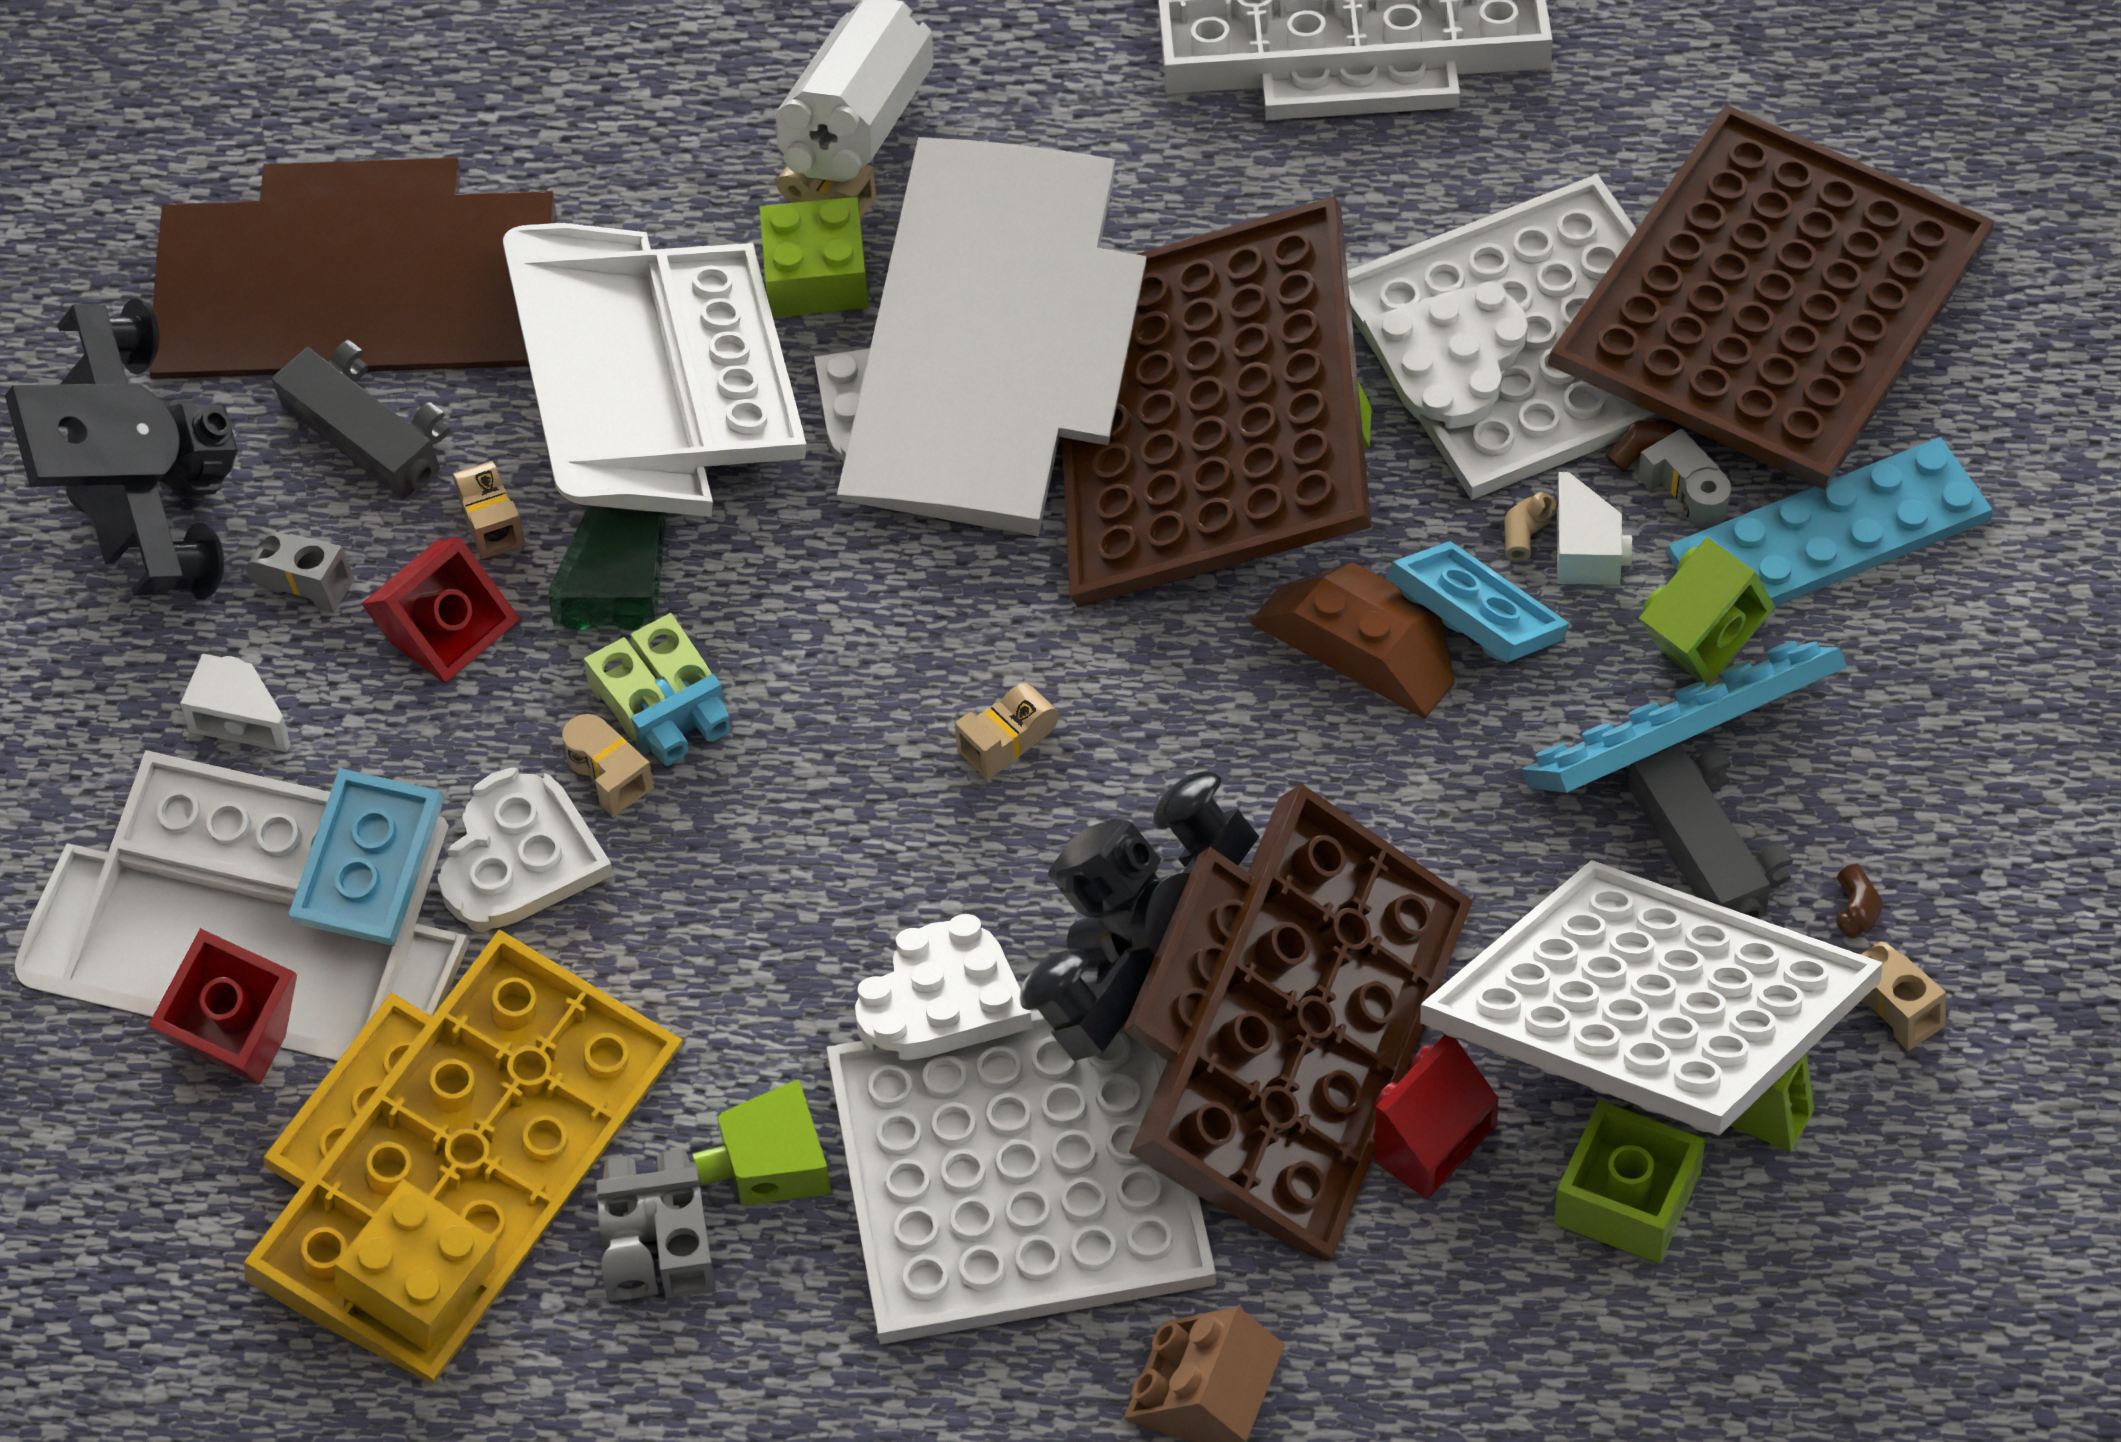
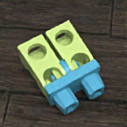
(659, 690)

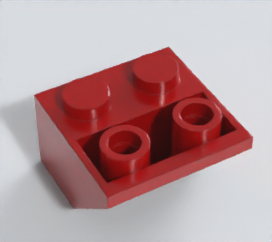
(1433, 1117)

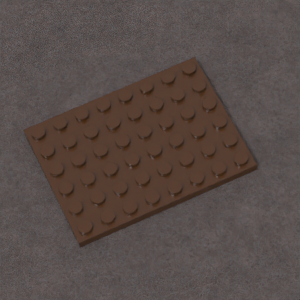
(1772, 295)
(1229, 412)

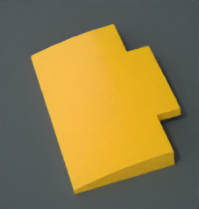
(479, 1107)

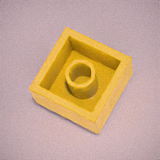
(415, 1265)

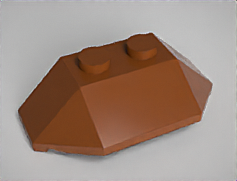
(1364, 632)

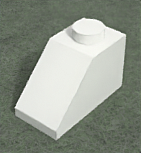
(1588, 536)
(233, 704)

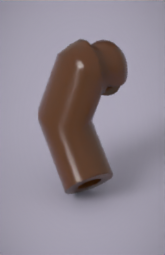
(1637, 438)
(1863, 904)

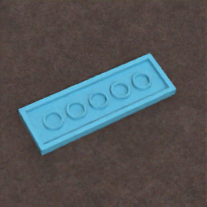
(1852, 523)
(1693, 712)

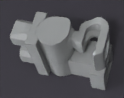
(650, 1208)

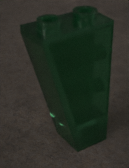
(610, 570)

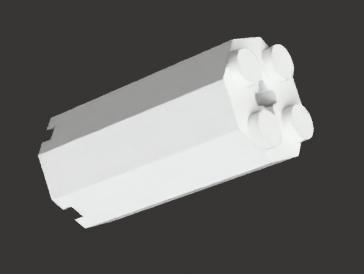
(854, 90)

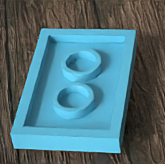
(1477, 602)
(366, 857)

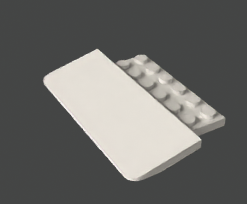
(649, 364)
(227, 859)

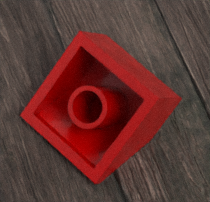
(441, 609)
(227, 1006)

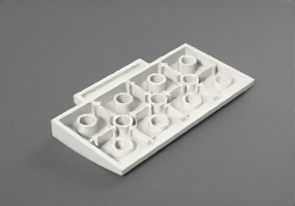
(1348, 53)
(992, 334)

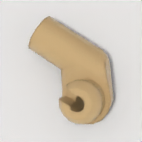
(1524, 521)

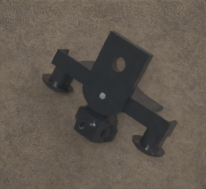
(124, 445)
(1127, 908)

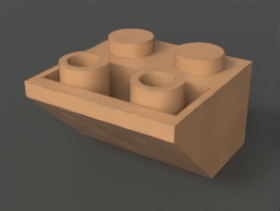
(1206, 1377)

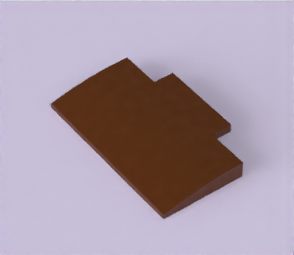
(337, 257)
(1288, 1015)

